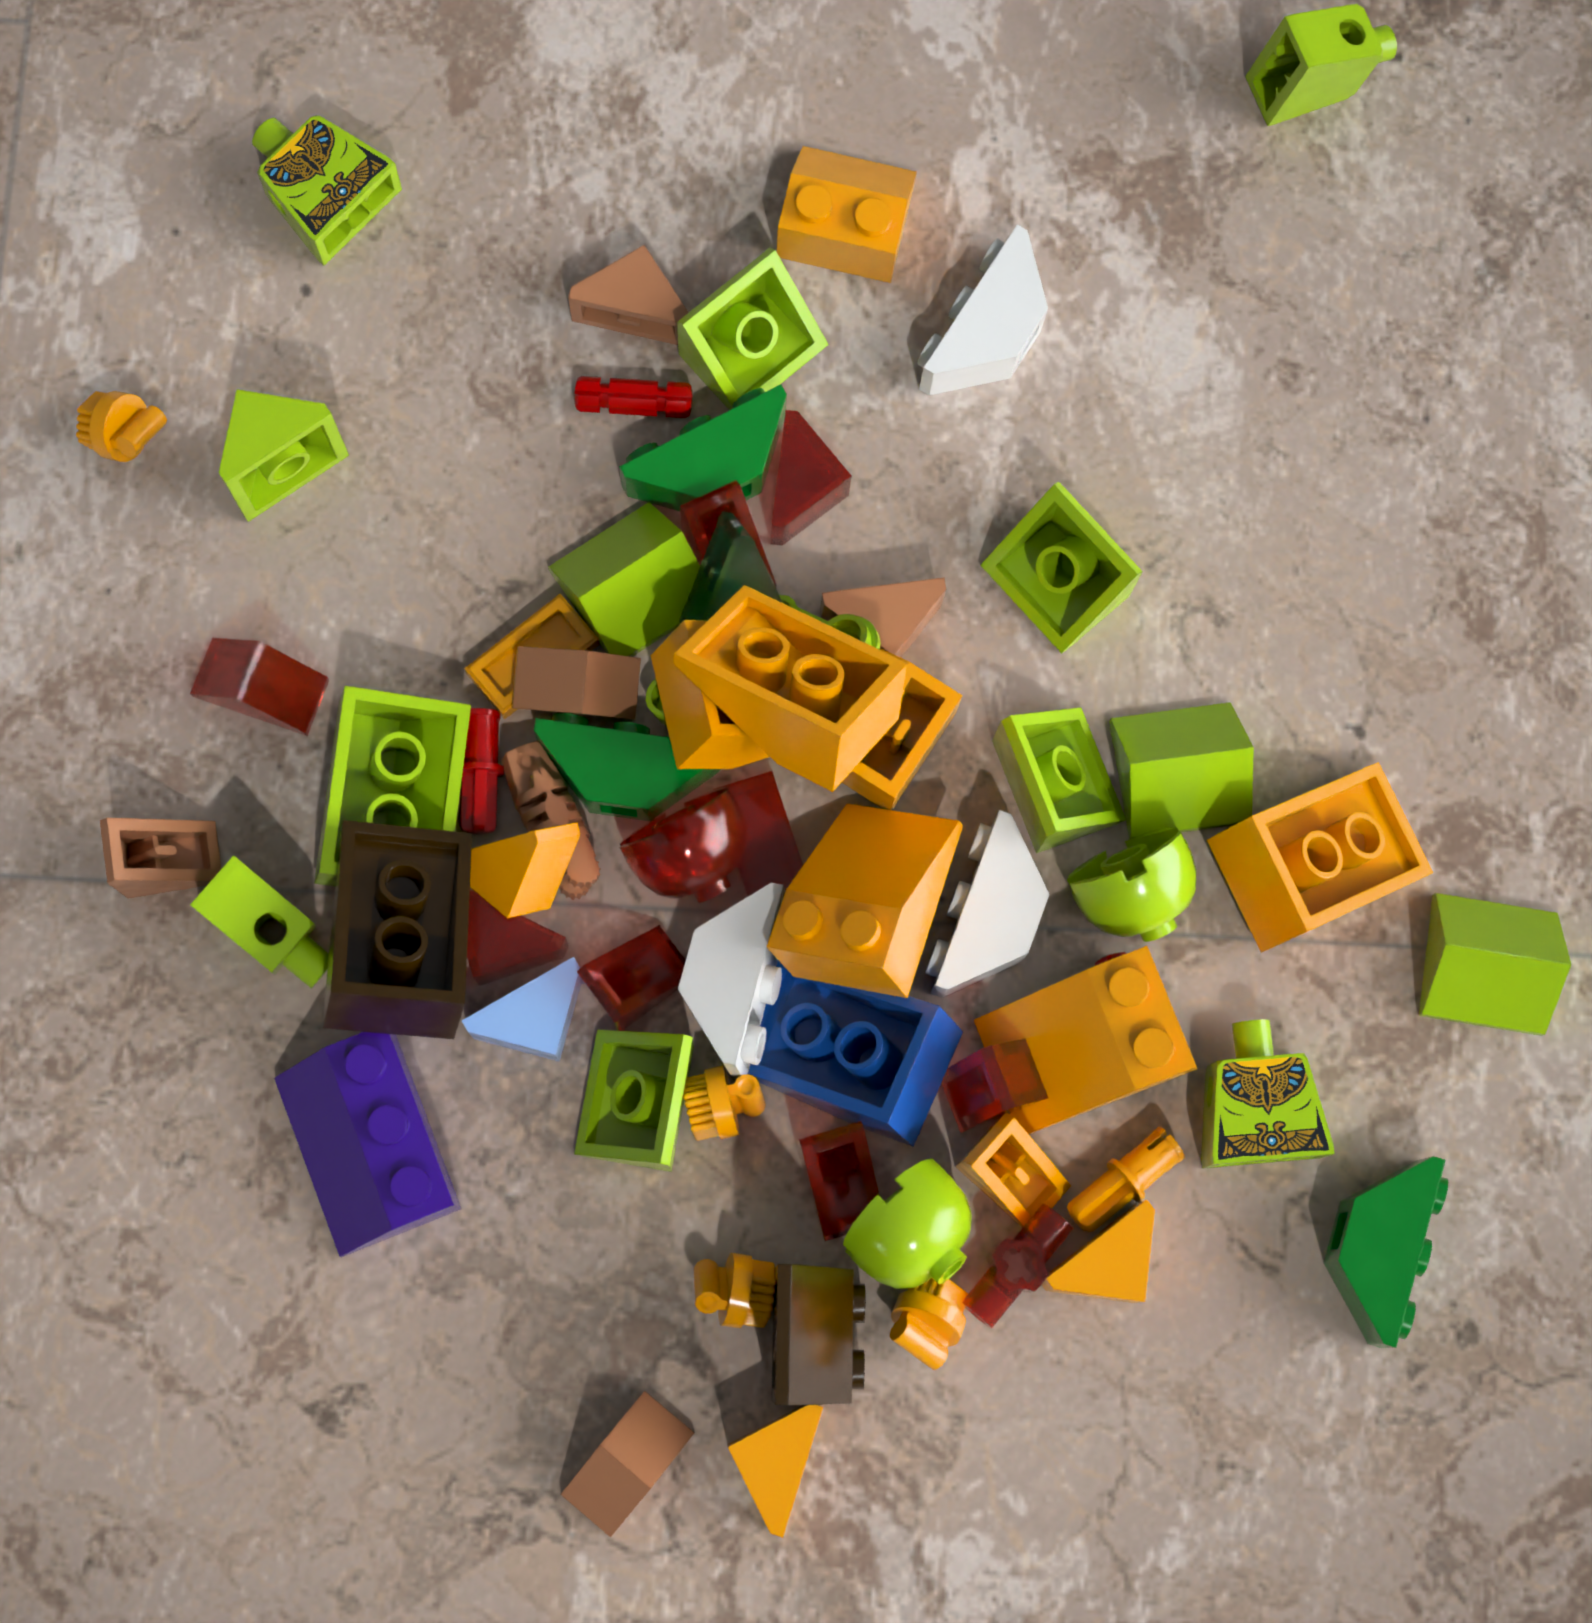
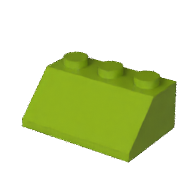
(392, 765)

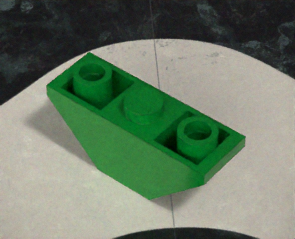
(710, 453)
(618, 768)
(1383, 1245)

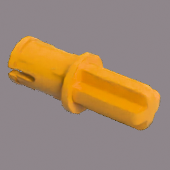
(1125, 1180)

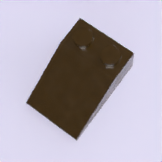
(399, 931)
(815, 1335)

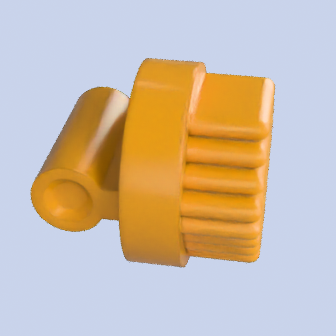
(117, 424)
(714, 1103)
(739, 1291)
(929, 1320)

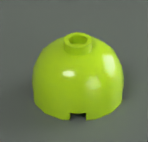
(1138, 886)
(914, 1230)

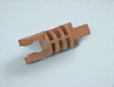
(544, 803)

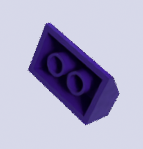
(366, 1141)

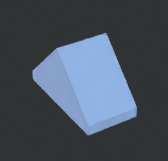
(533, 1016)

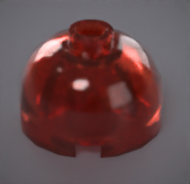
(689, 848)

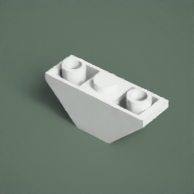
(990, 323)
(993, 913)
(733, 978)

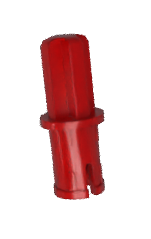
(480, 773)

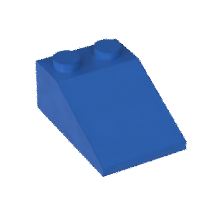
(857, 1054)

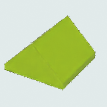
(750, 331)
(276, 448)
(1062, 568)
(630, 580)
(1183, 768)
(1056, 776)
(1493, 964)
(635, 1098)

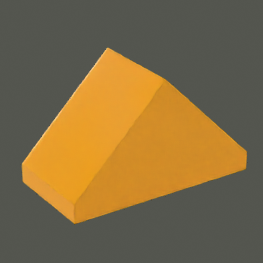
(523, 870)
(1013, 1170)
(1112, 1262)
(774, 1462)

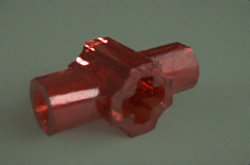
(1039, 1239)

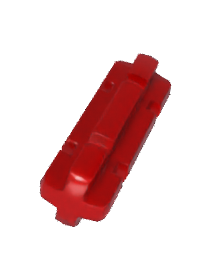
(633, 397)

